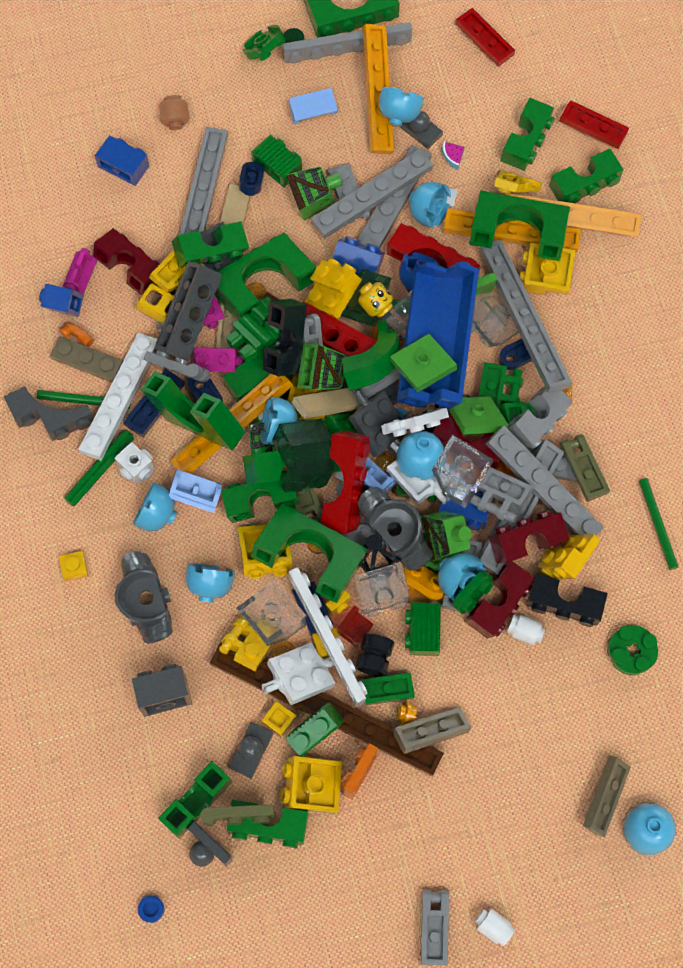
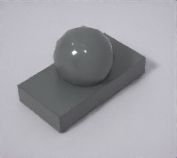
(423, 130)
(251, 750)
(204, 850)

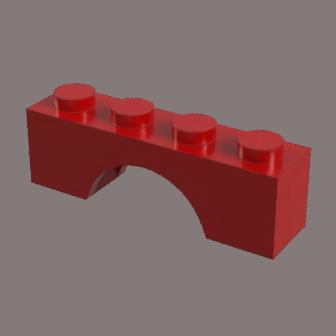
(409, 240)
(350, 454)

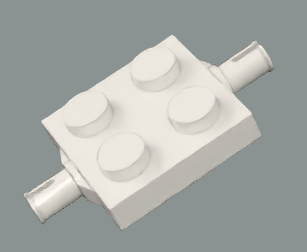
(416, 422)
(416, 488)
(299, 674)

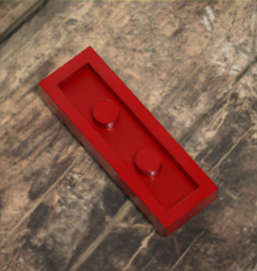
(485, 37)
(594, 124)

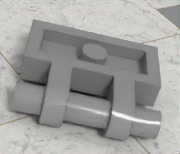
(505, 488)

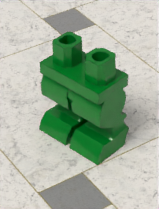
(253, 332)

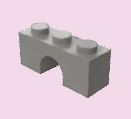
(548, 409)

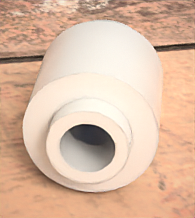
(526, 629)
(494, 926)

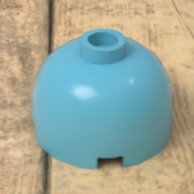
(399, 106)
(429, 203)
(276, 412)
(419, 454)
(156, 509)
(457, 572)
(209, 581)
(649, 829)

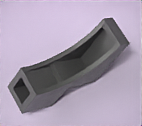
(56, 421)

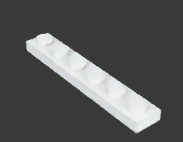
(118, 398)
(332, 645)

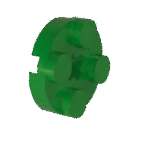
(261, 43)
(645, 643)

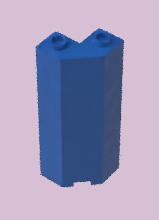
(443, 308)

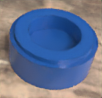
(151, 909)

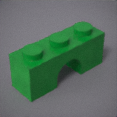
(520, 150)
(572, 187)
(229, 243)
(241, 498)
(201, 795)
(289, 829)

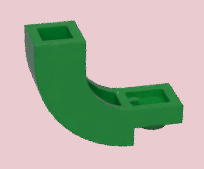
(375, 363)

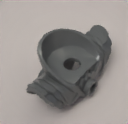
(409, 545)
(141, 576)

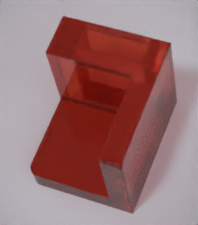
(354, 627)

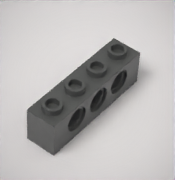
(178, 317)

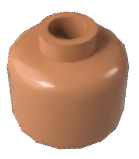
(174, 112)

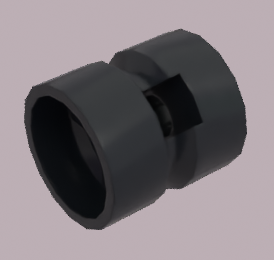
(374, 655)

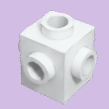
(134, 463)

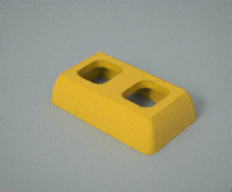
(158, 311)

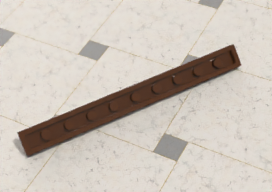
(355, 722)

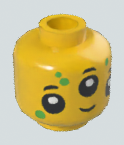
(375, 299)

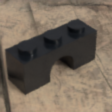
(285, 355)
(545, 598)

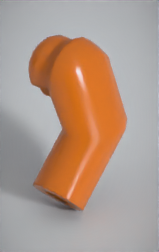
(70, 328)

